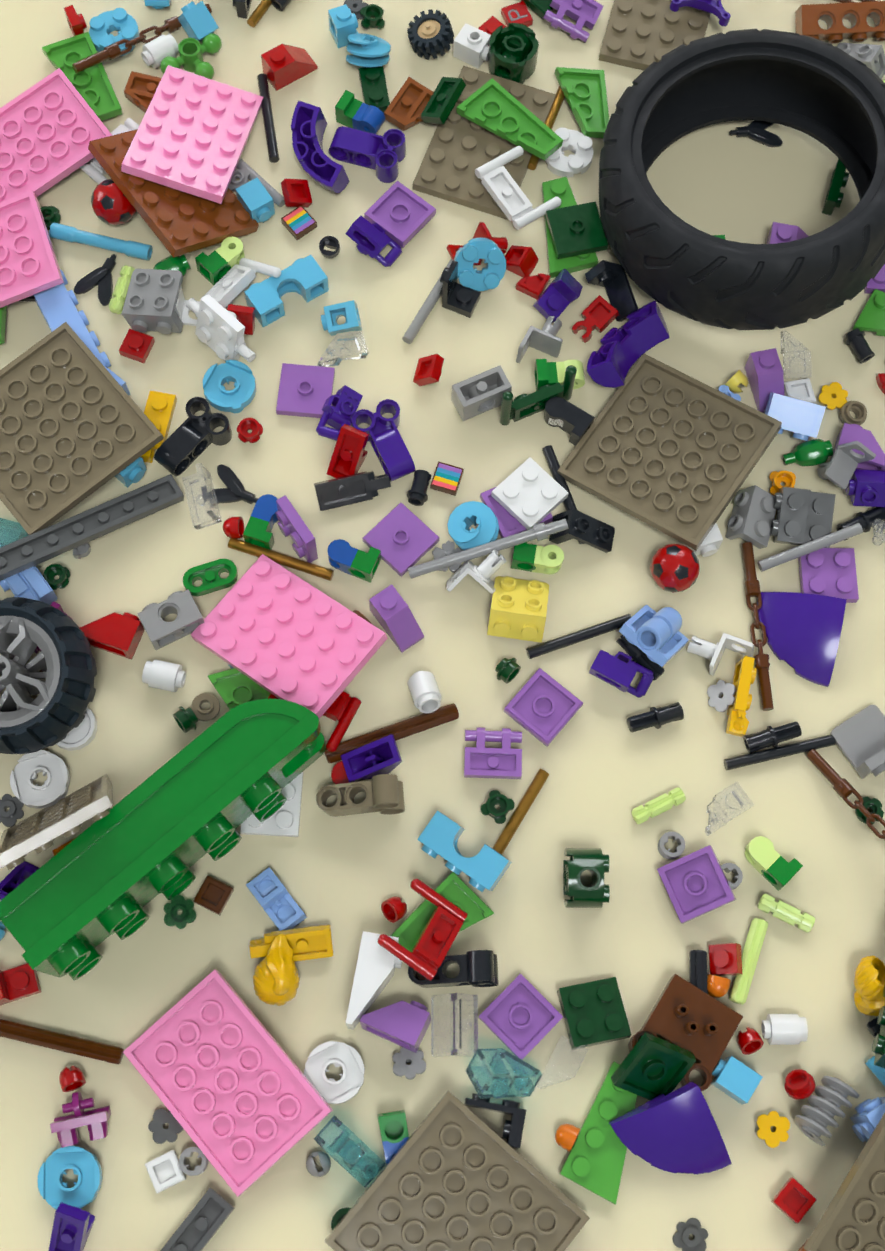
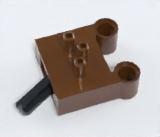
(692, 1019)

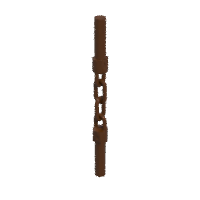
(113, 51)
(752, 589)
(844, 790)

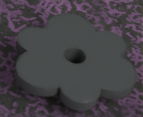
(355, 7)
(15, 812)
(160, 1134)
(681, 1238)

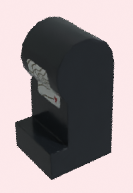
(567, 417)

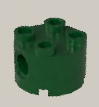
(513, 52)
(596, 892)

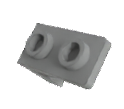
(868, 54)

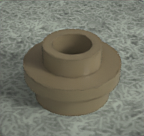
(856, 407)
(206, 715)

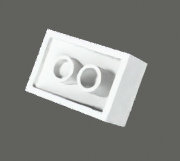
(372, 974)

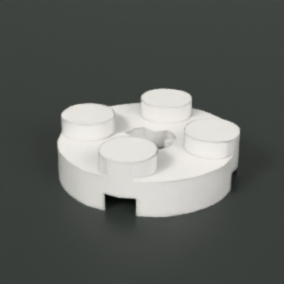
(573, 164)
(26, 771)
(340, 1055)

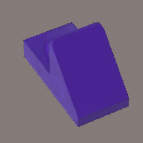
(558, 295)
(70, 1228)

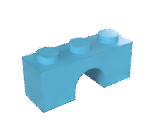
(301, 277)
(441, 839)

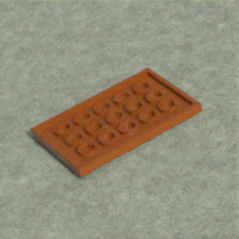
(176, 217)

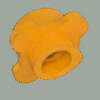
(781, 476)

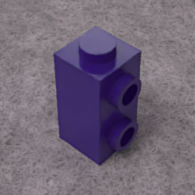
(867, 488)

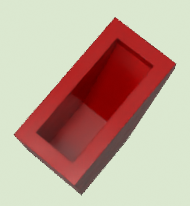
(286, 64)
(115, 634)

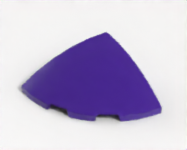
(804, 631)
(674, 1133)

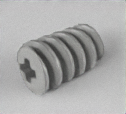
(824, 1107)

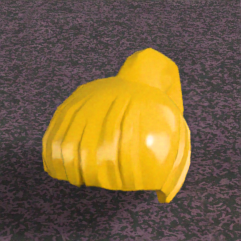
(276, 975)
(869, 985)

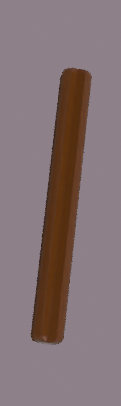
(399, 730)
(61, 1042)

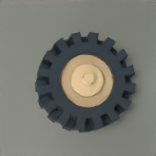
(430, 34)

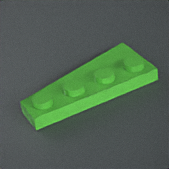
(597, 1152)

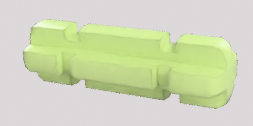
(120, 291)
(658, 805)
(786, 912)

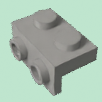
(752, 516)

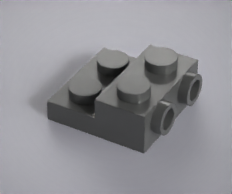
(801, 515)

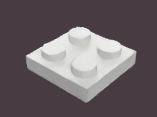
(529, 494)

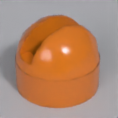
(717, 985)
(566, 1136)

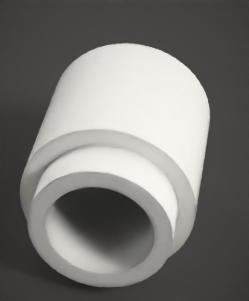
(158, 49)
(163, 675)
(424, 691)
(784, 1029)

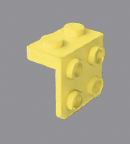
(518, 609)

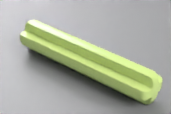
(749, 961)

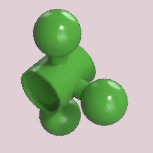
(191, 55)

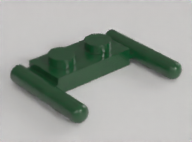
(527, 405)

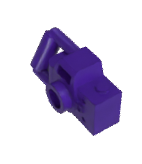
(373, 240)
(340, 413)
(620, 671)

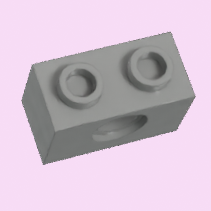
(480, 393)
(162, 632)

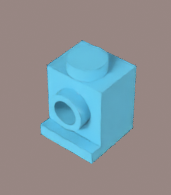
(342, 24)
(333, 312)

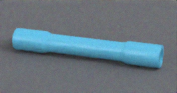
(129, 248)

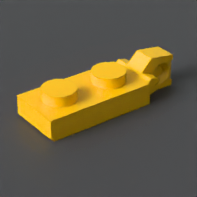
(160, 412)
(743, 677)
(306, 943)

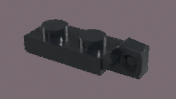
(349, 489)

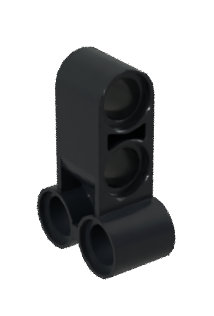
(193, 437)
(476, 969)

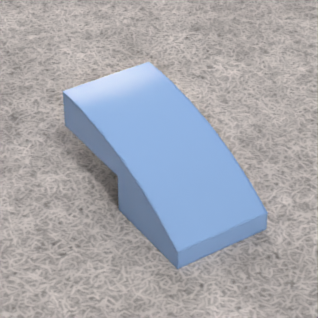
(276, 900)

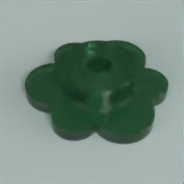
(179, 904)

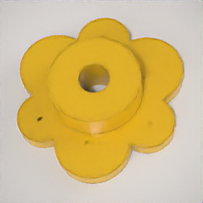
(834, 390)
(780, 1125)

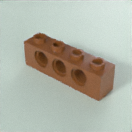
(856, 12)

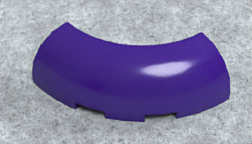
(307, 136)
(626, 345)

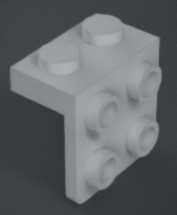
(153, 301)
(863, 741)

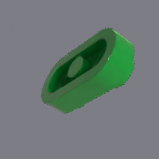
(210, 576)

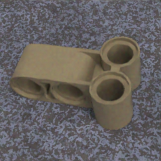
(383, 795)

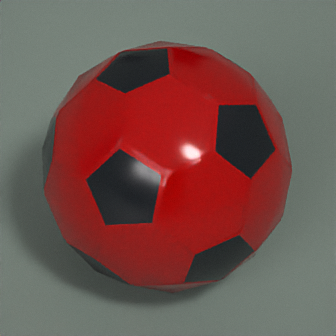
(111, 204)
(675, 568)

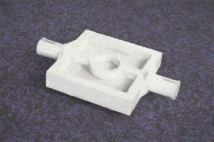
(219, 329)

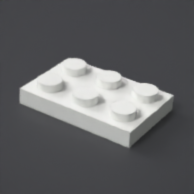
(285, 820)

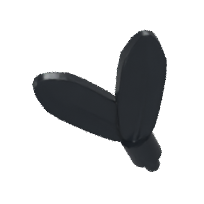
(757, 131)
(101, 277)
(235, 490)

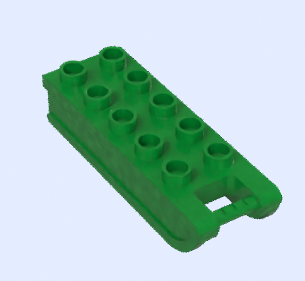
(159, 833)

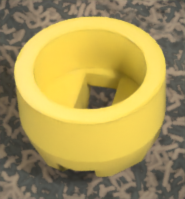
(738, 378)

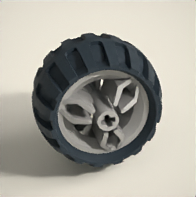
(63, 686)

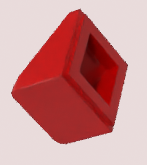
(521, 260)

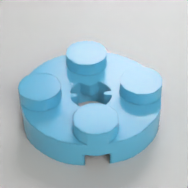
(111, 21)
(471, 253)
(235, 399)
(83, 1164)

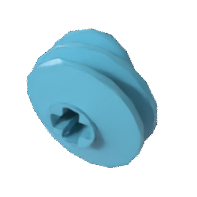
(367, 50)
(472, 514)

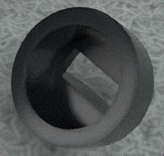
(329, 242)

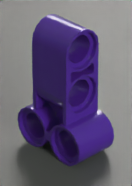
(370, 150)
(386, 438)

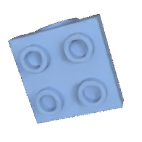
(655, 633)

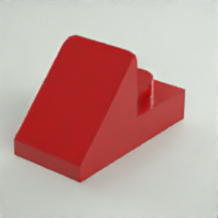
(348, 452)
(18, 983)

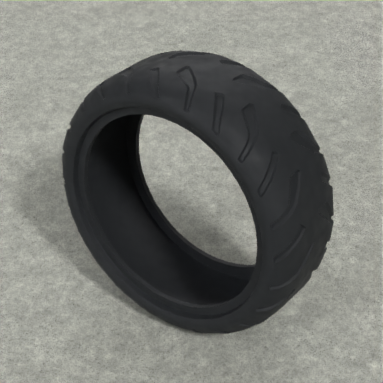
(756, 78)

